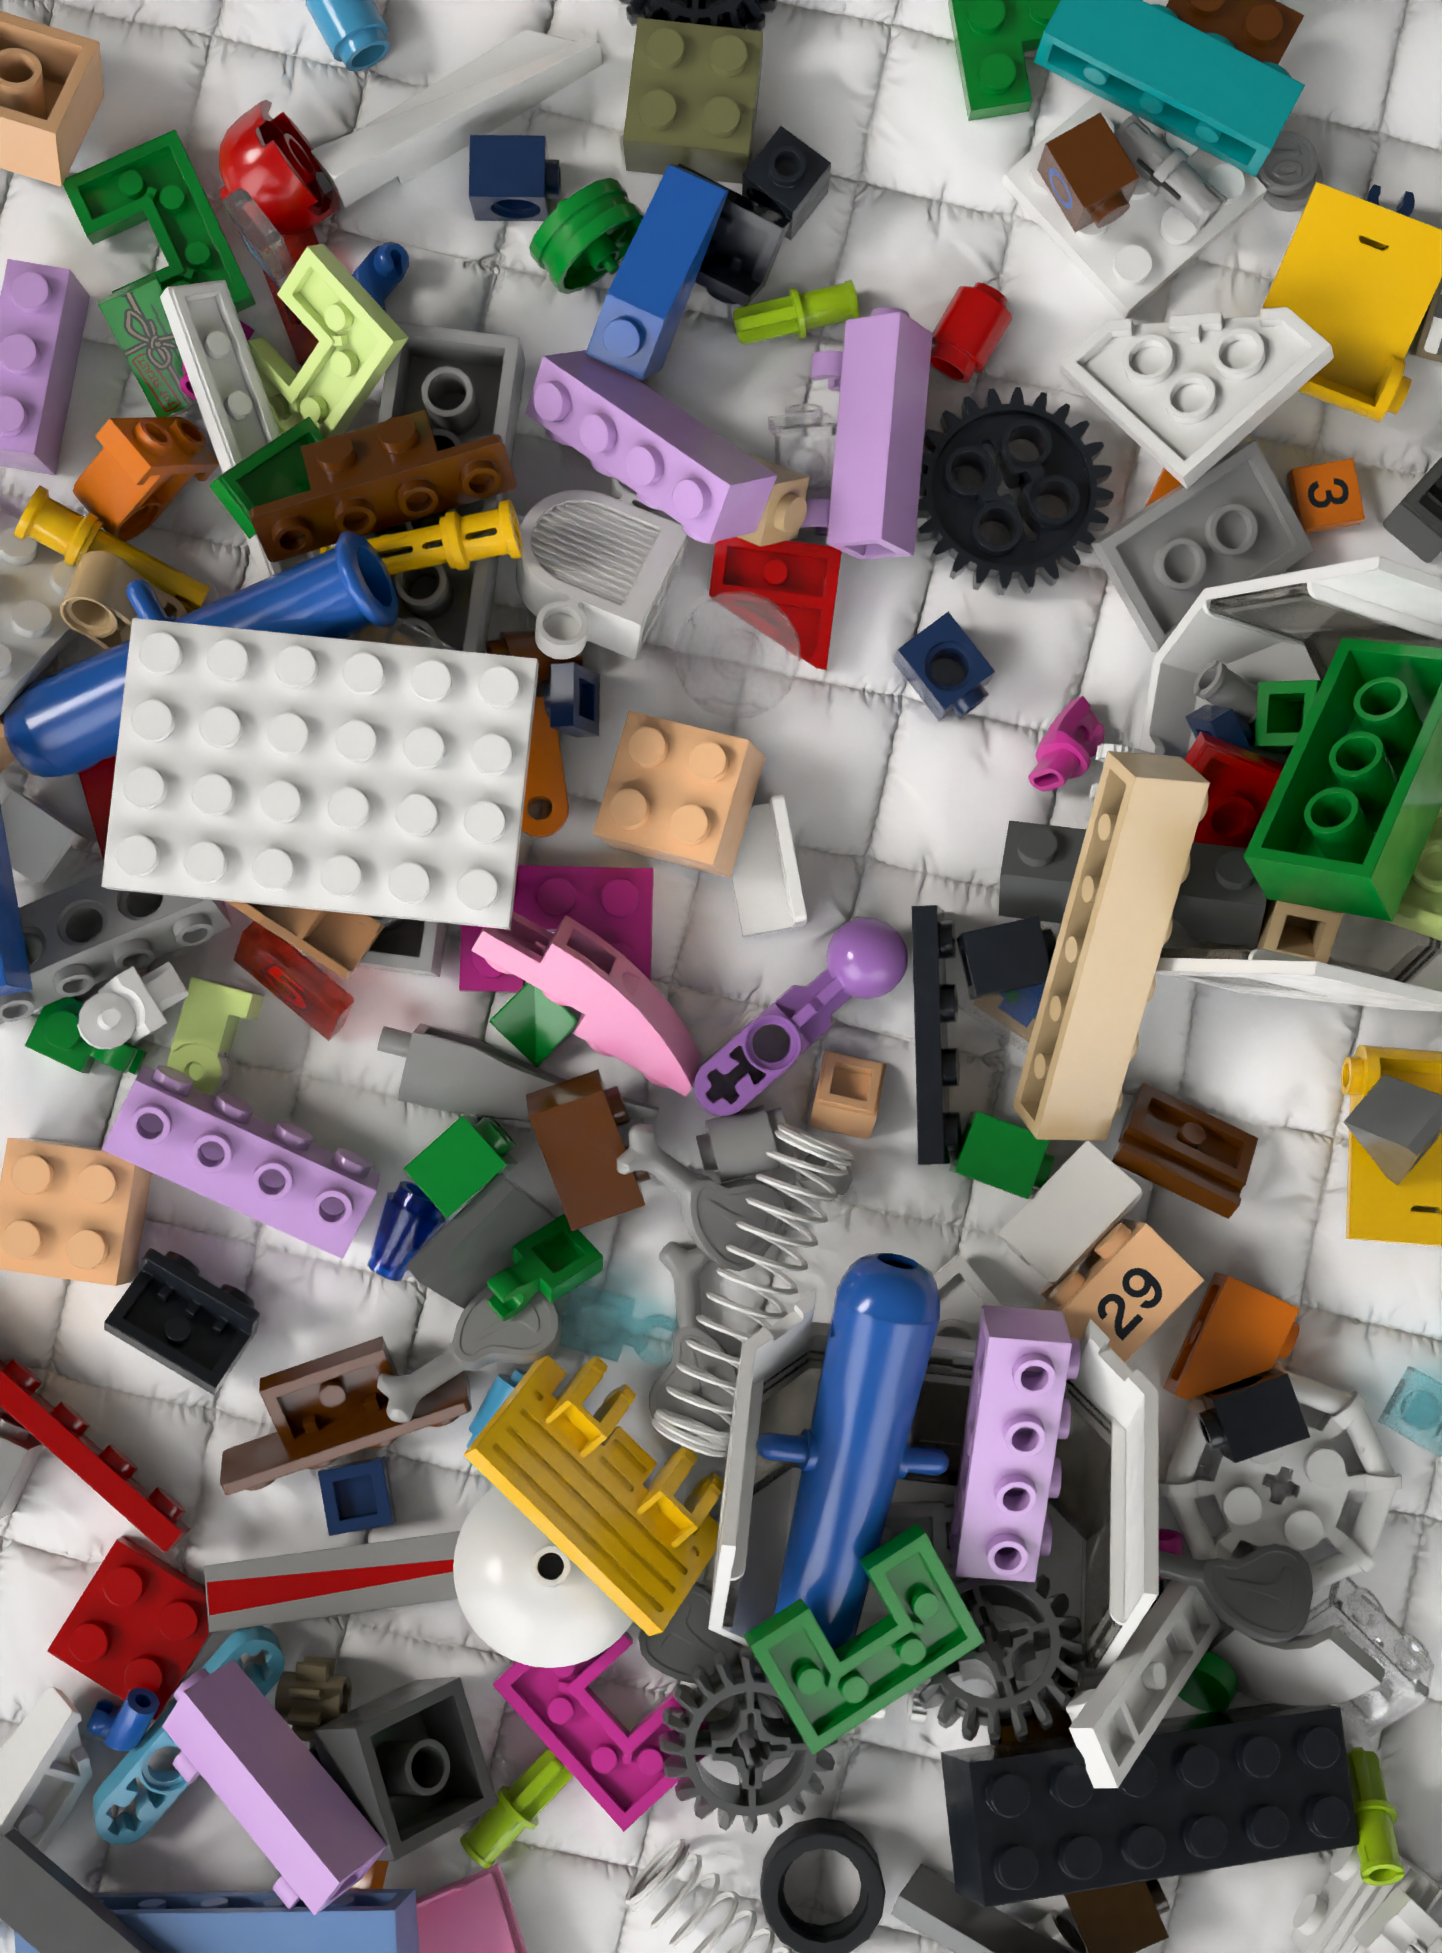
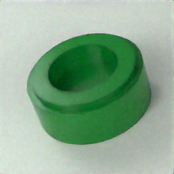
(1210, 1684)

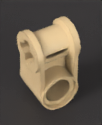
(98, 599)

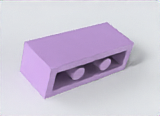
(39, 353)

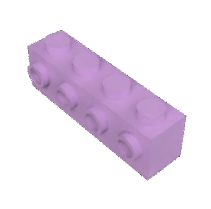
(650, 446)
(243, 1160)
(1011, 1443)

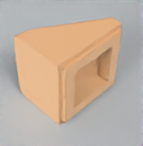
(847, 1095)

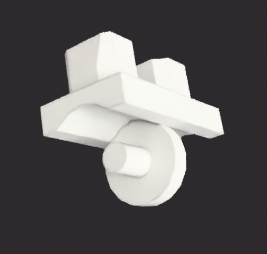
(129, 1007)

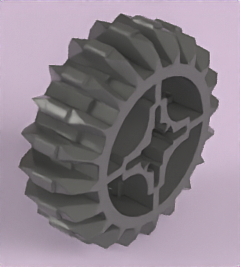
(1019, 1644)
(720, 1740)

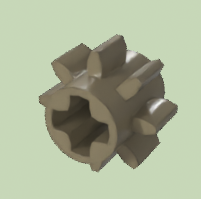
(312, 1695)

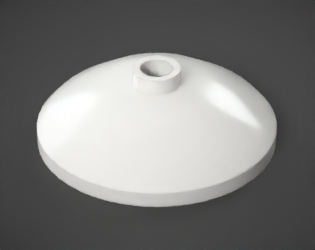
(515, 1606)

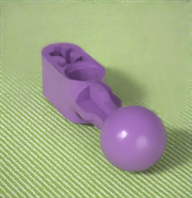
(862, 961)

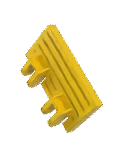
(587, 1492)

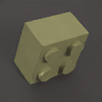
(692, 98)

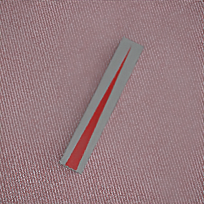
(337, 1581)

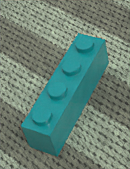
(1172, 76)

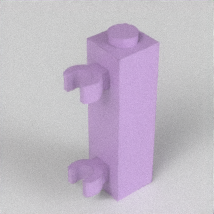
(877, 435)
(271, 1786)

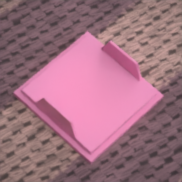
(469, 1917)

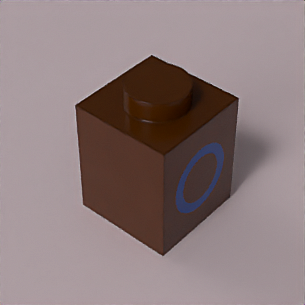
(1088, 174)

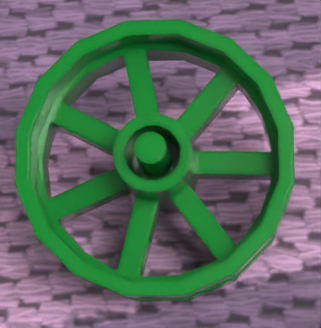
(586, 235)

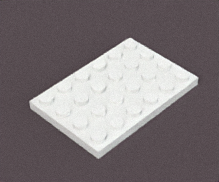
(320, 773)

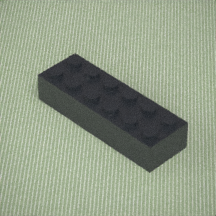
(1195, 1800)

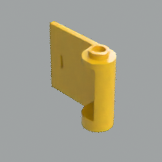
(1359, 295)
(1376, 1205)

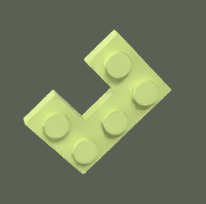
(351, 353)

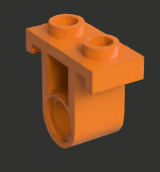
(141, 471)

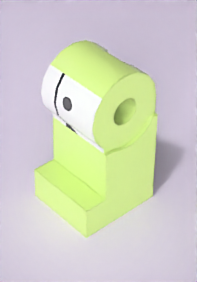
(208, 1031)

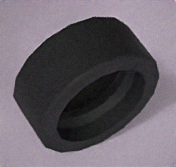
(833, 1937)

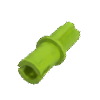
(796, 313)
(516, 1809)
(1374, 1820)

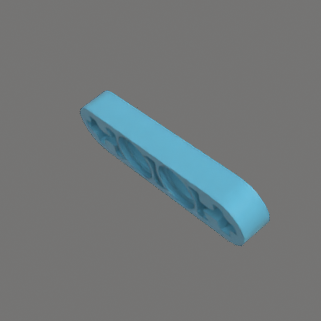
(164, 1788)

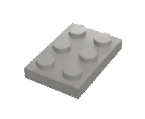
(1213, 534)

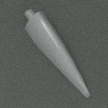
(470, 1075)

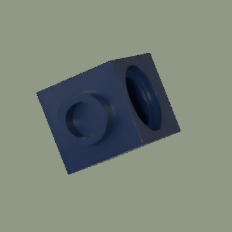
(512, 177)
(945, 640)

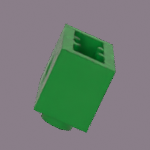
(462, 1162)

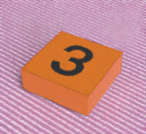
(1326, 495)

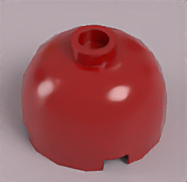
(276, 169)

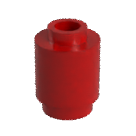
(969, 331)

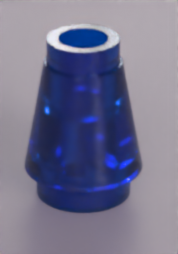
(404, 1229)

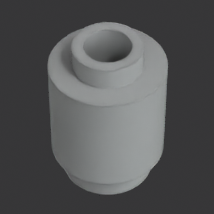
(739, 1143)

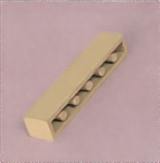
(1110, 944)

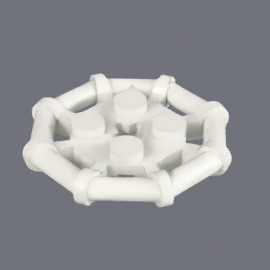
(1317, 1496)

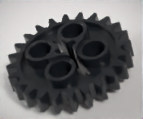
(1061, 470)

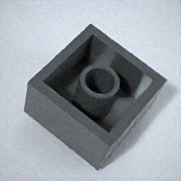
(409, 1763)

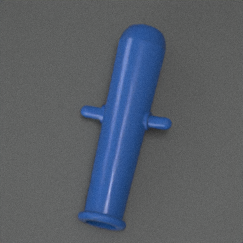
(75, 716)
(857, 1436)

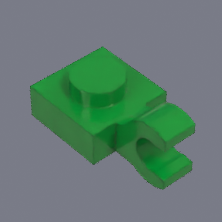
(59, 1039)
(546, 1261)

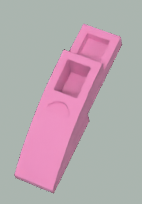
(617, 1002)

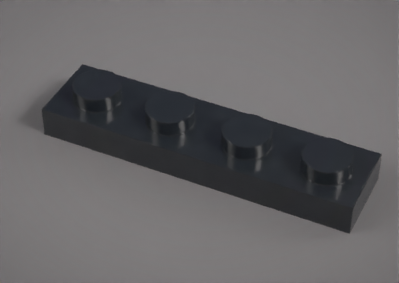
(933, 1008)

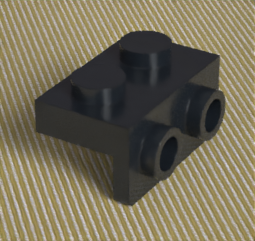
(741, 249)
(184, 1319)

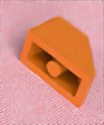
(1232, 1338)

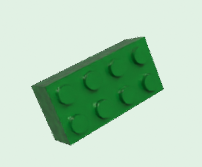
(1357, 784)

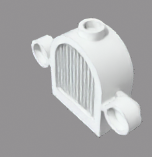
(596, 569)

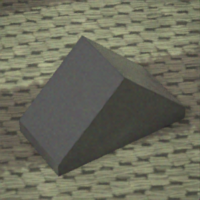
(1396, 1125)

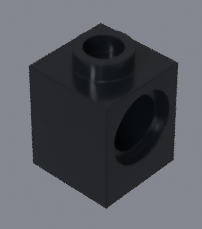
(787, 179)
(1006, 957)
(1252, 1416)

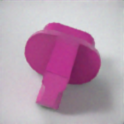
(1067, 746)

